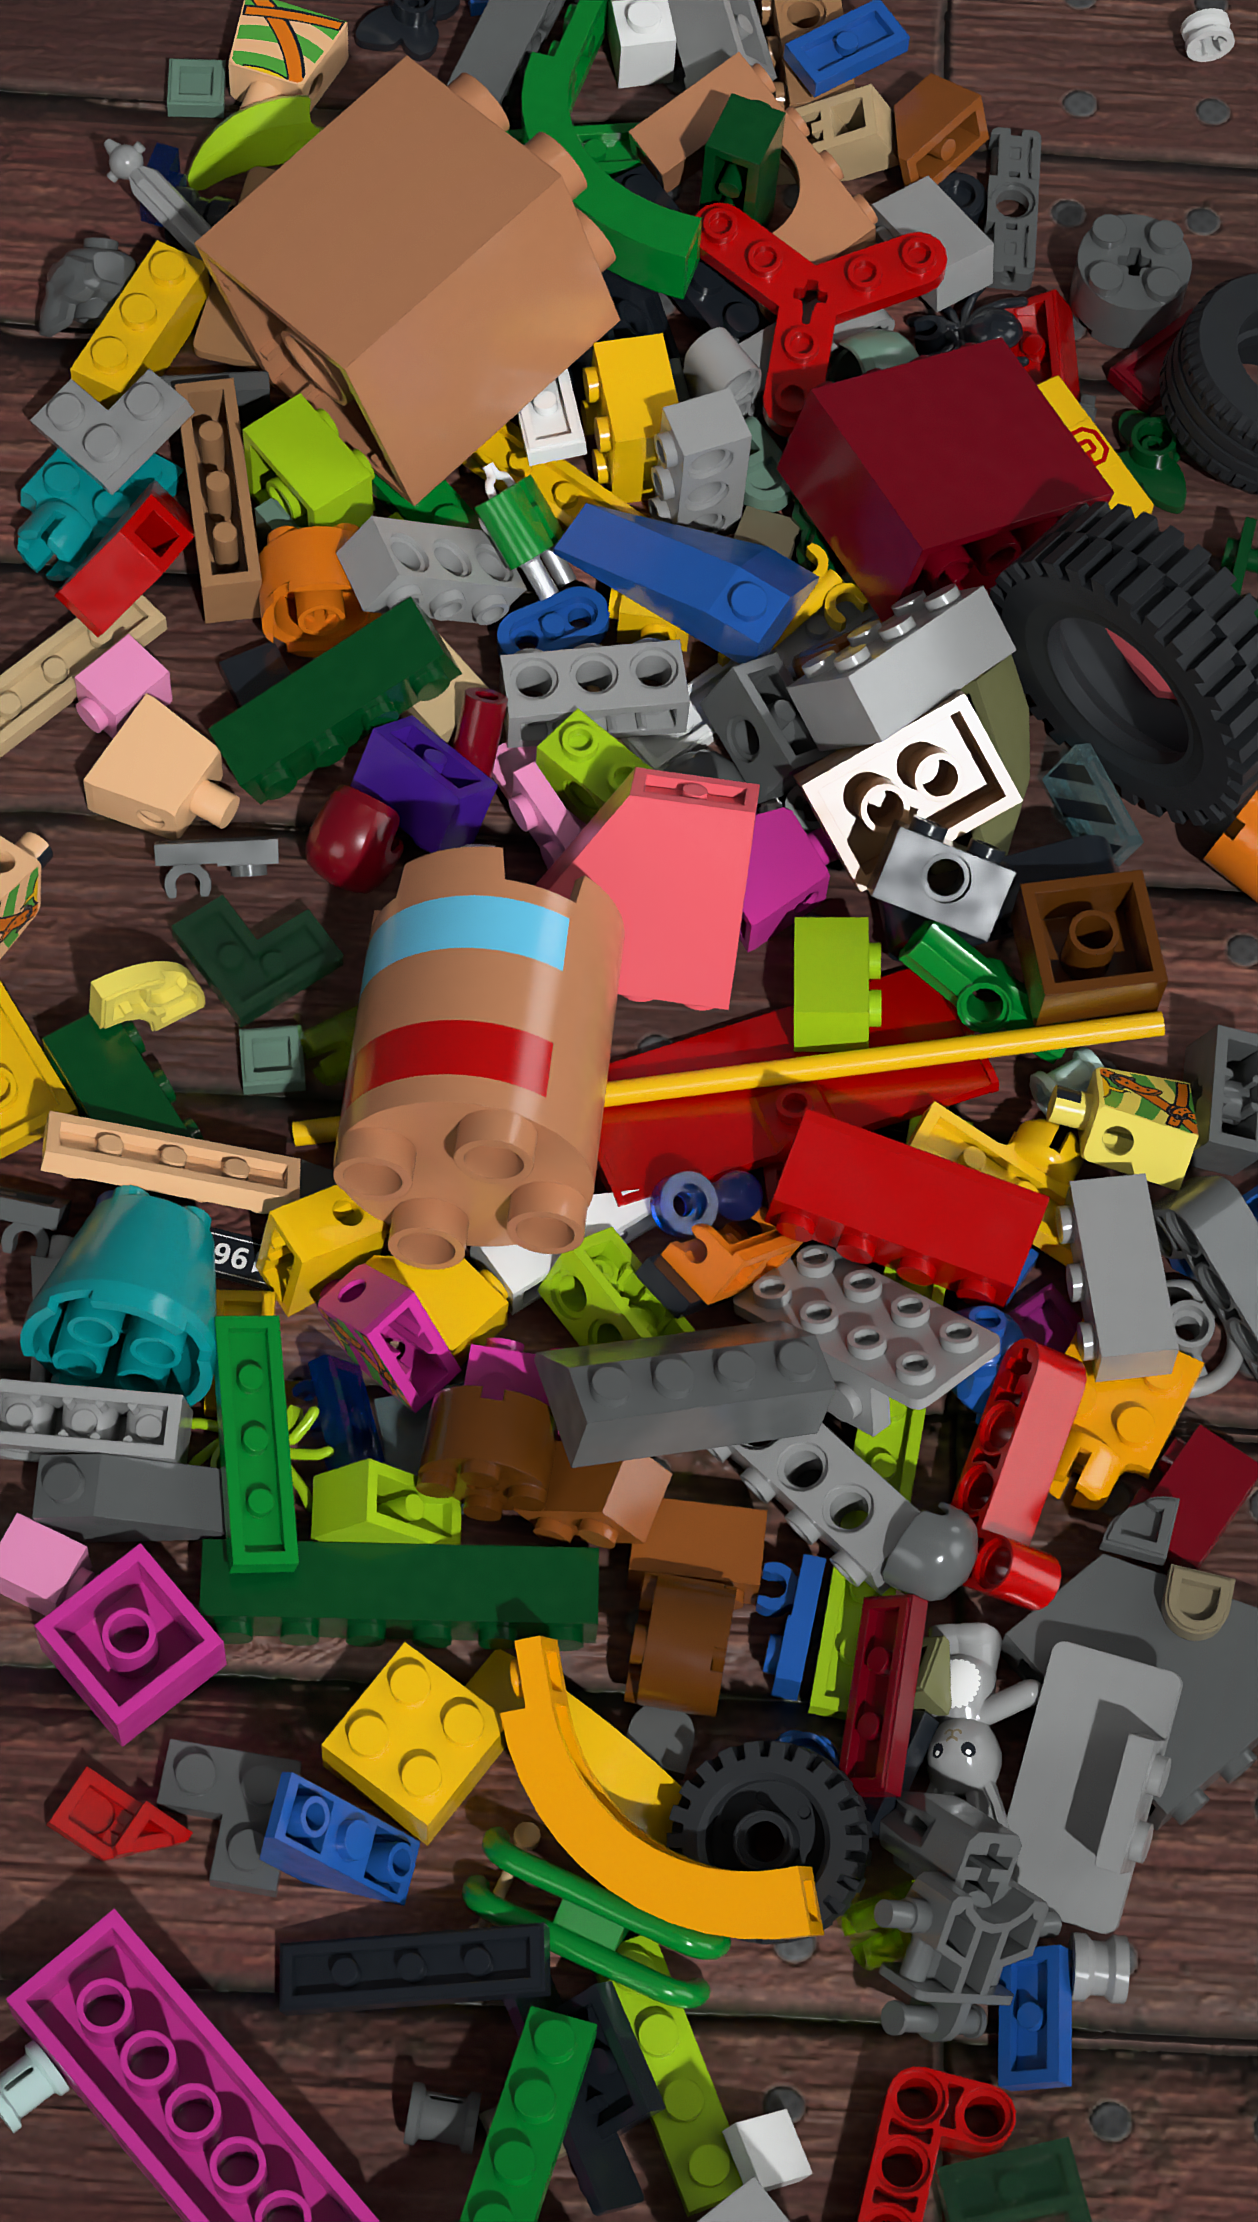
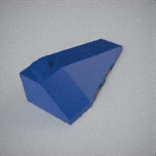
(704, 583)

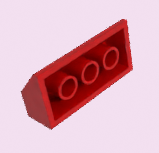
(905, 1210)

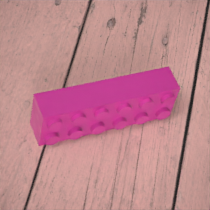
(175, 2087)

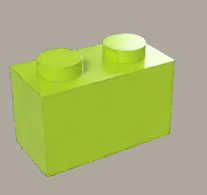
(833, 984)

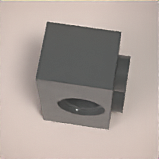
(762, 725)

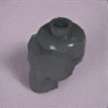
(84, 285)

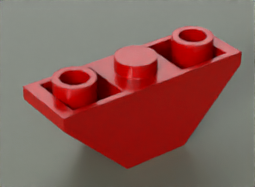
(128, 559)

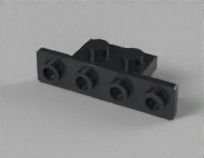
(611, 2099)

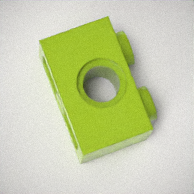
(584, 764)

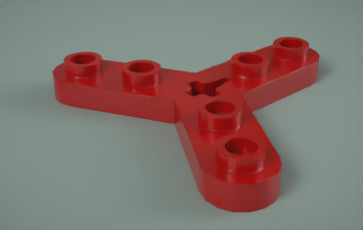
(846, 286)

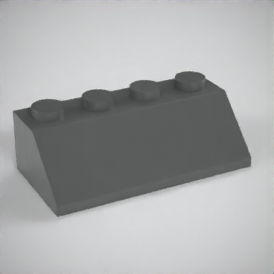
(686, 1391)

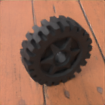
(782, 1786)

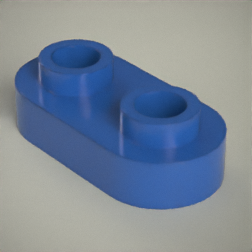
(548, 622)

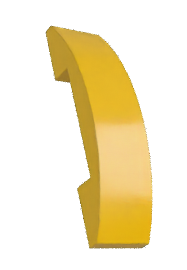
(621, 1768)

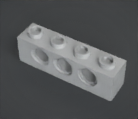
(816, 1510)

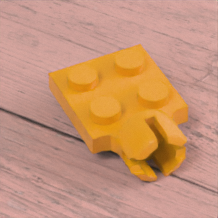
(1121, 1428)

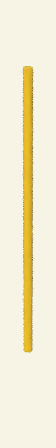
(842, 1064)

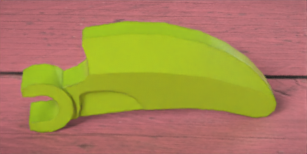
(253, 137)

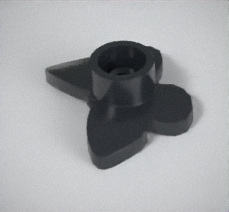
(405, 24)

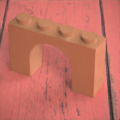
(826, 216)

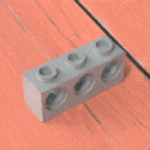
(701, 464)
(442, 567)
(622, 708)
(91, 1420)

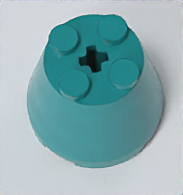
(131, 1300)

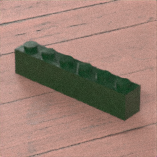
(407, 1594)

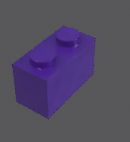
(426, 783)

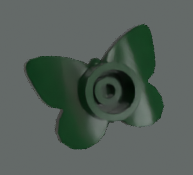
(1152, 458)

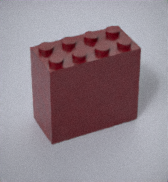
(935, 470)

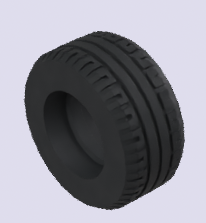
(1207, 389)

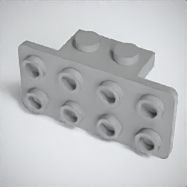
(871, 1333)
(1091, 1781)

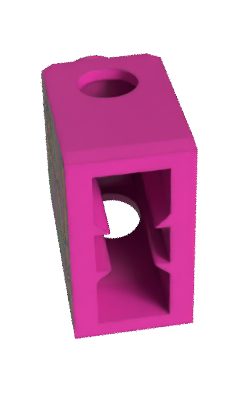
(370, 1311)

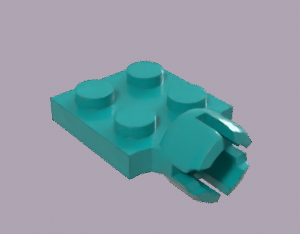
(76, 513)

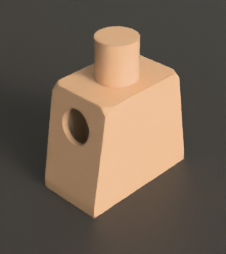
(159, 775)

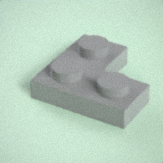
(117, 440)

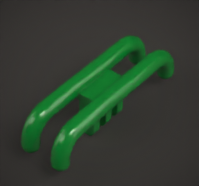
(592, 1924)

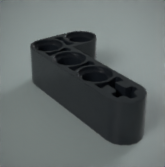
(1059, 860)

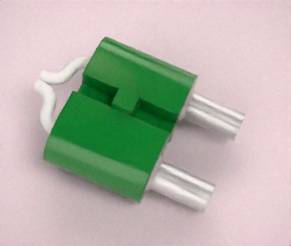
(524, 530)

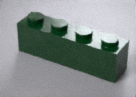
(335, 702)

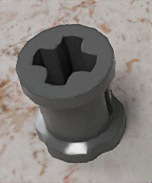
(442, 2118)

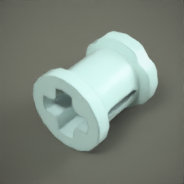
(1073, 1074)
(28, 2085)

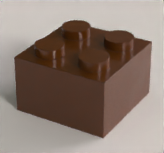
(1088, 948)

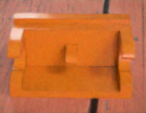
(727, 1259)

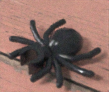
(988, 322)

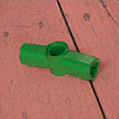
(959, 970)

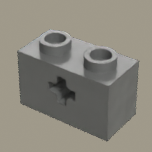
(1225, 1098)

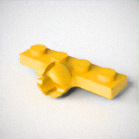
(1023, 1161)

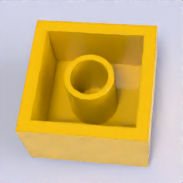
(624, 411)
(415, 1743)

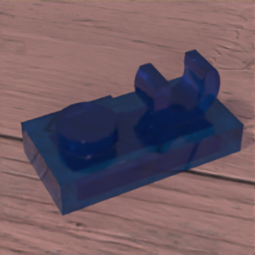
(343, 1410)

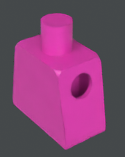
(784, 875)

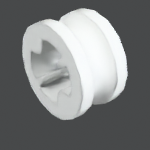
(1207, 35)

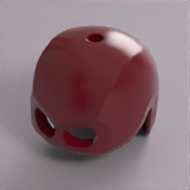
(354, 841)

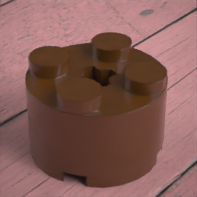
(488, 1451)
(680, 1644)

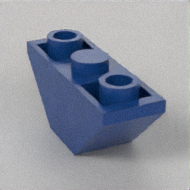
(337, 1843)

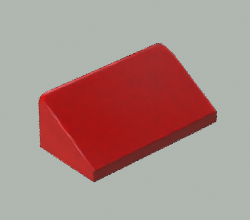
(1048, 340)

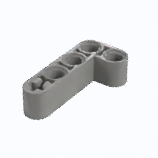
(721, 363)

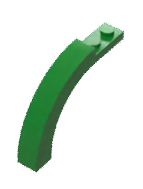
(650, 241)

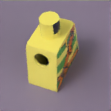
(1131, 1123)

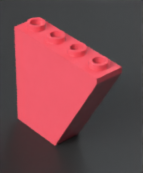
(677, 869)

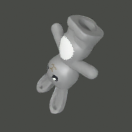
(964, 1751)

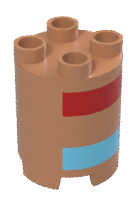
(480, 1060)

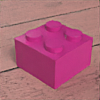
(131, 1644)

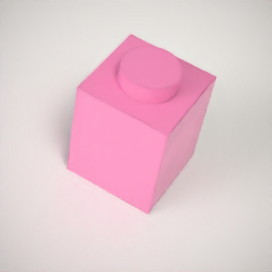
(117, 683)
(41, 1565)

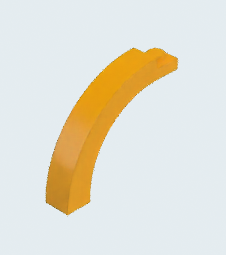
(615, 1849)

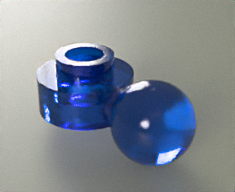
(734, 1196)

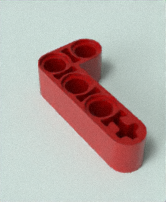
(1014, 1469)
(922, 2138)

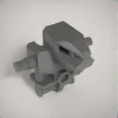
(961, 1915)

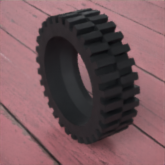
(1179, 613)

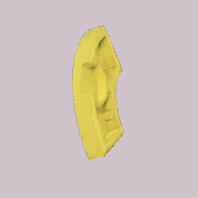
(146, 991)

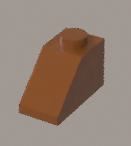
(937, 128)

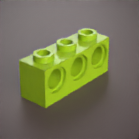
(602, 1298)

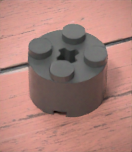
(1129, 278)

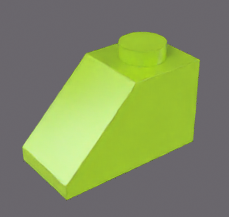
(380, 1506)

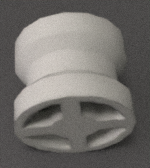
(1100, 1967)

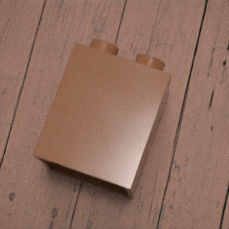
(416, 273)

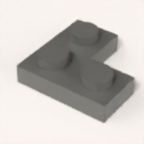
(239, 1793)

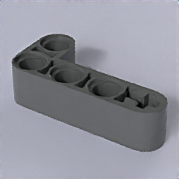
(504, 43)
(1219, 1240)

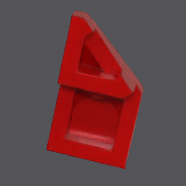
(112, 1822)

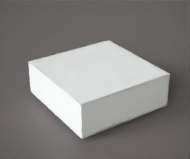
(768, 2150)

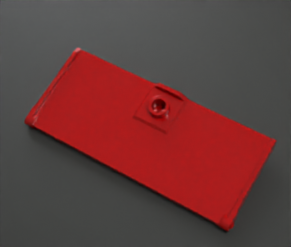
(759, 1124)

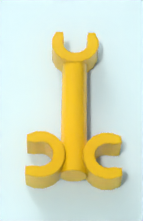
(828, 592)

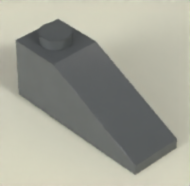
(128, 1499)

